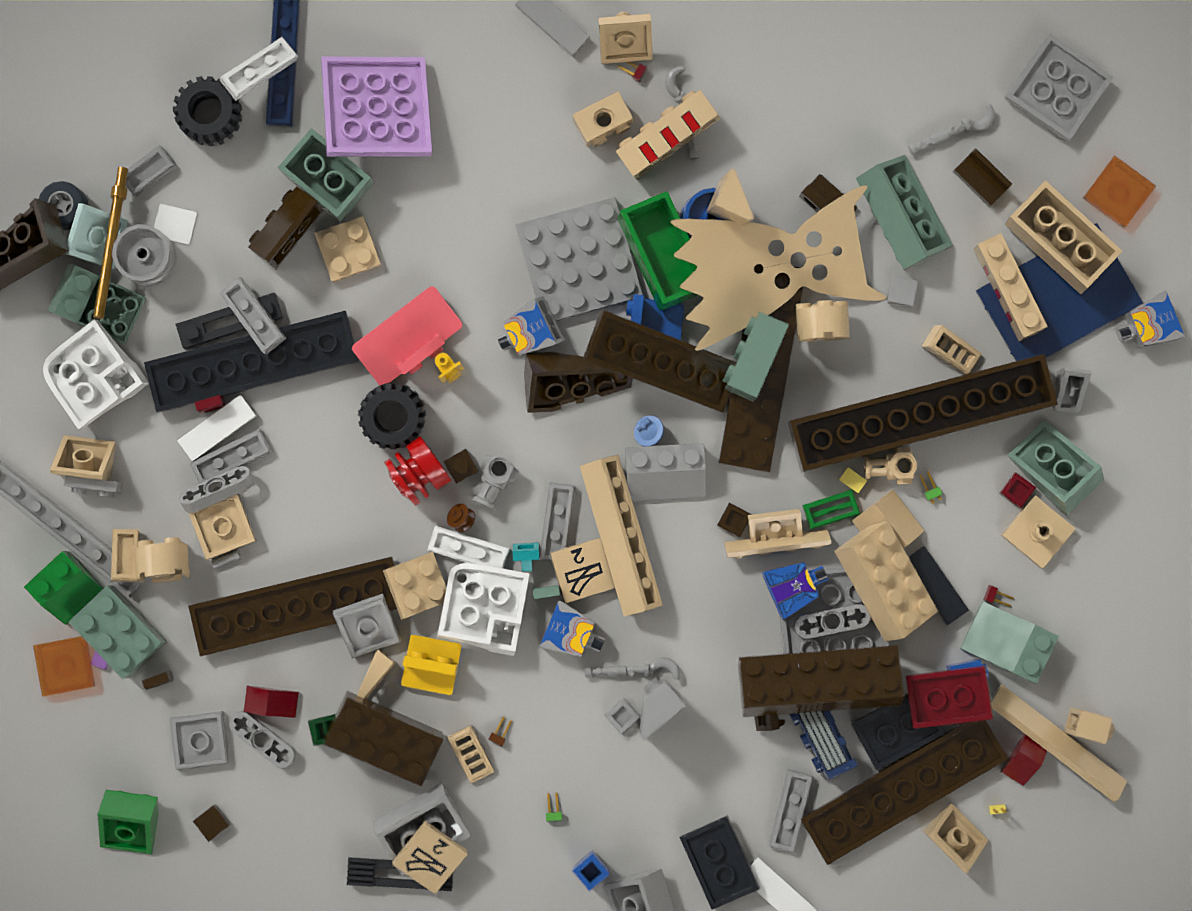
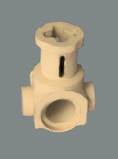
(890, 467)

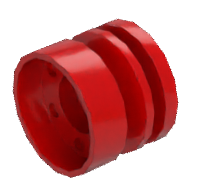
(417, 471)

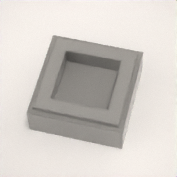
(902, 291)
(622, 716)

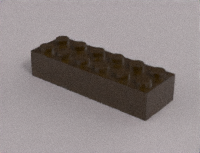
(820, 681)

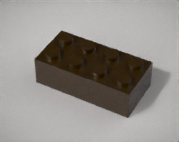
(384, 738)

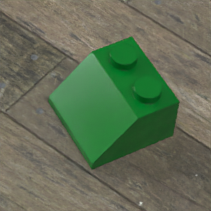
(63, 587)
(128, 821)

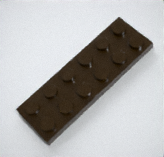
(659, 360)

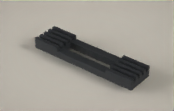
(193, 332)
(362, 871)

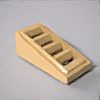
(934, 336)
(377, 671)
(453, 738)

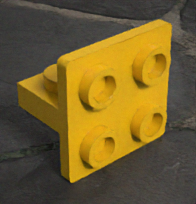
(431, 664)

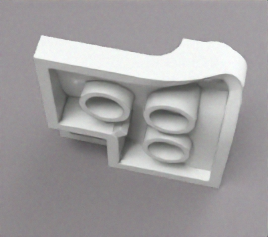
(91, 374)
(484, 608)

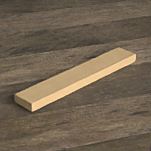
(1058, 743)

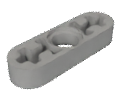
(201, 495)
(850, 610)
(251, 721)

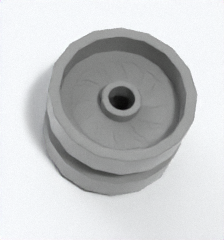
(129, 250)

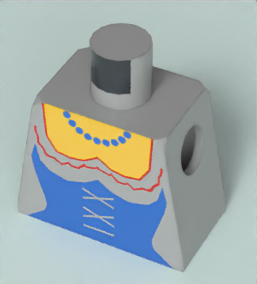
(1151, 323)
(531, 328)
(570, 632)

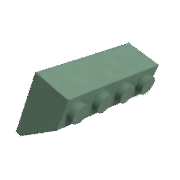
(904, 211)

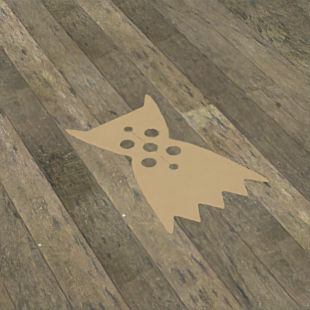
(730, 251)

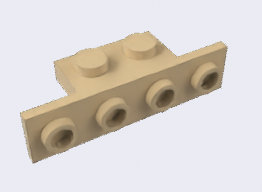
(775, 533)

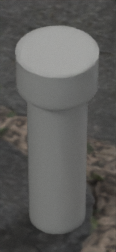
(235, 555)

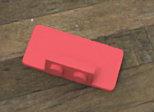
(408, 337)

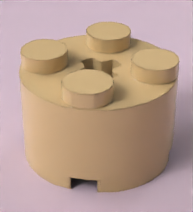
(822, 321)
(162, 560)

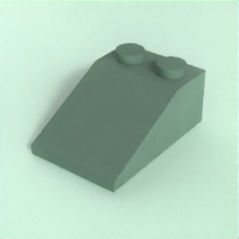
(1057, 467)
(1009, 642)

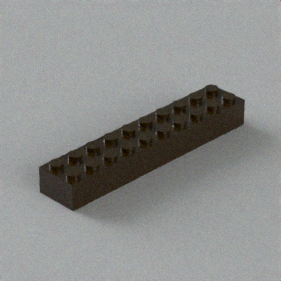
(922, 413)

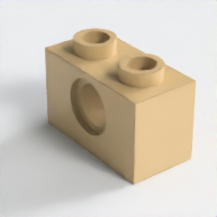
(612, 107)
(1089, 725)

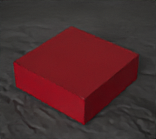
(210, 404)
(1017, 490)

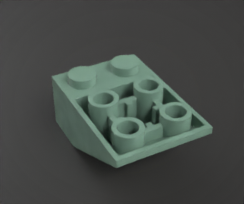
(77, 298)

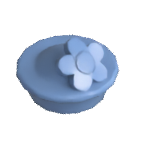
(648, 431)

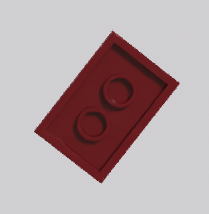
(949, 697)

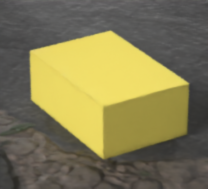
(852, 480)

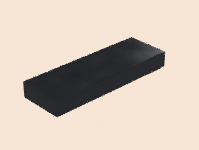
(938, 587)

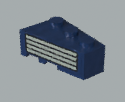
(825, 742)

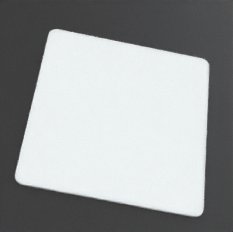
(175, 223)

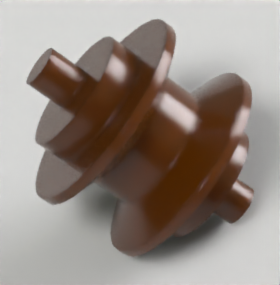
(461, 517)

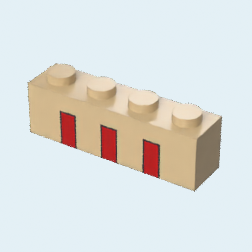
(667, 134)
(1010, 287)

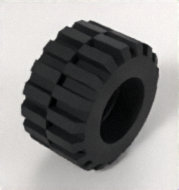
(195, 94)
(371, 425)

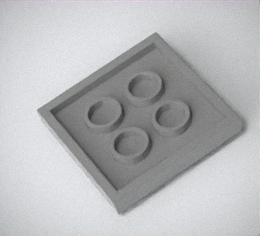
(1059, 87)

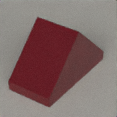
(271, 702)
(1024, 760)

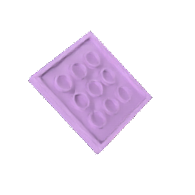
(376, 106)

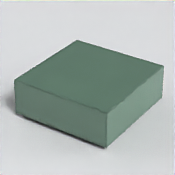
(546, 592)

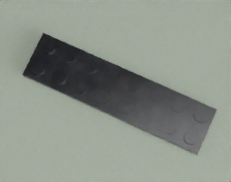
(242, 366)

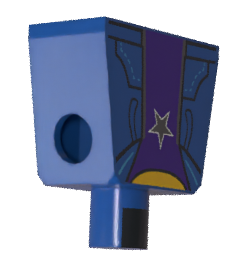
(793, 586)

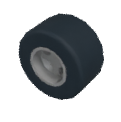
(62, 195)

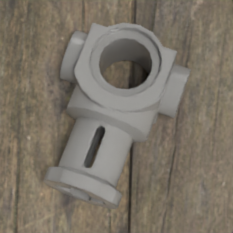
(491, 480)

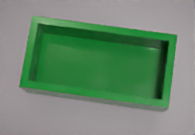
(653, 244)

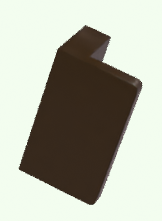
(982, 177)
(820, 193)

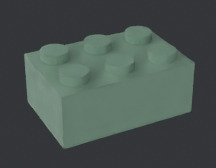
(330, 180)
(755, 356)
(117, 632)

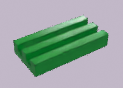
(809, 516)

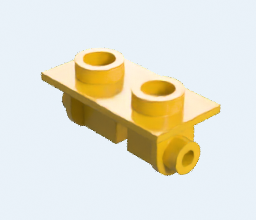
(449, 370)

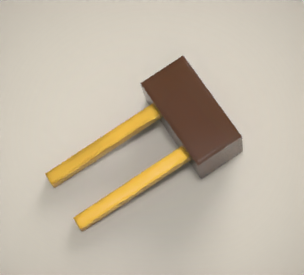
(496, 738)

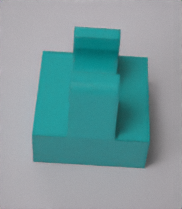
(526, 553)

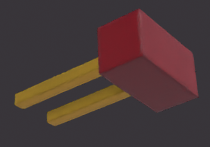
(639, 73)
(991, 593)

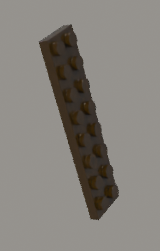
(753, 425)
(286, 607)
(903, 789)

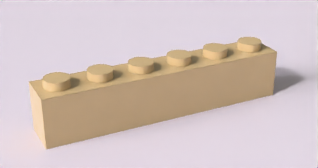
(621, 535)

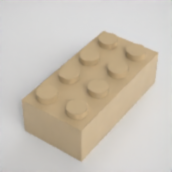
(1063, 237)
(886, 581)

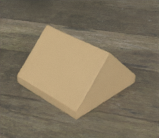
(730, 201)
(84, 458)
(893, 510)
(956, 837)

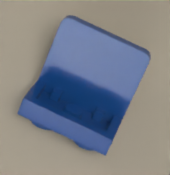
(647, 314)

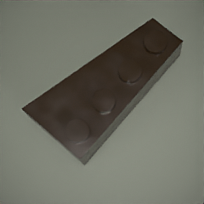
(30, 242)

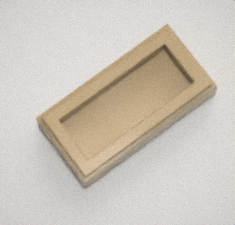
(123, 555)

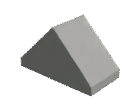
(1071, 389)

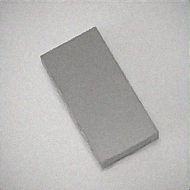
(148, 170)

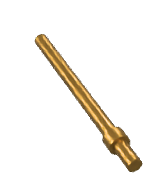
(118, 194)

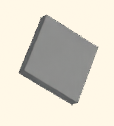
(367, 626)
(199, 740)

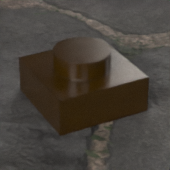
(461, 466)

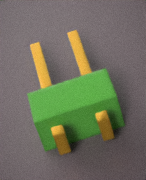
(932, 493)

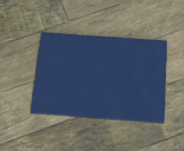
(1062, 307)

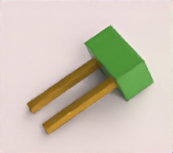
(557, 816)

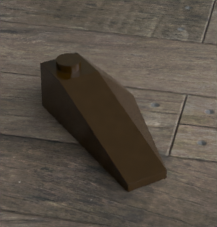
(565, 378)

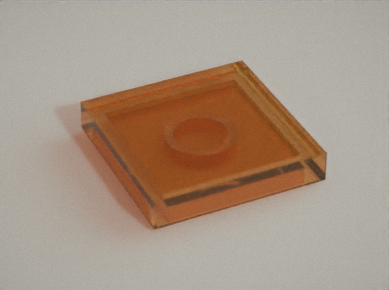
(1119, 191)
(64, 666)

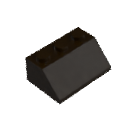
(285, 227)

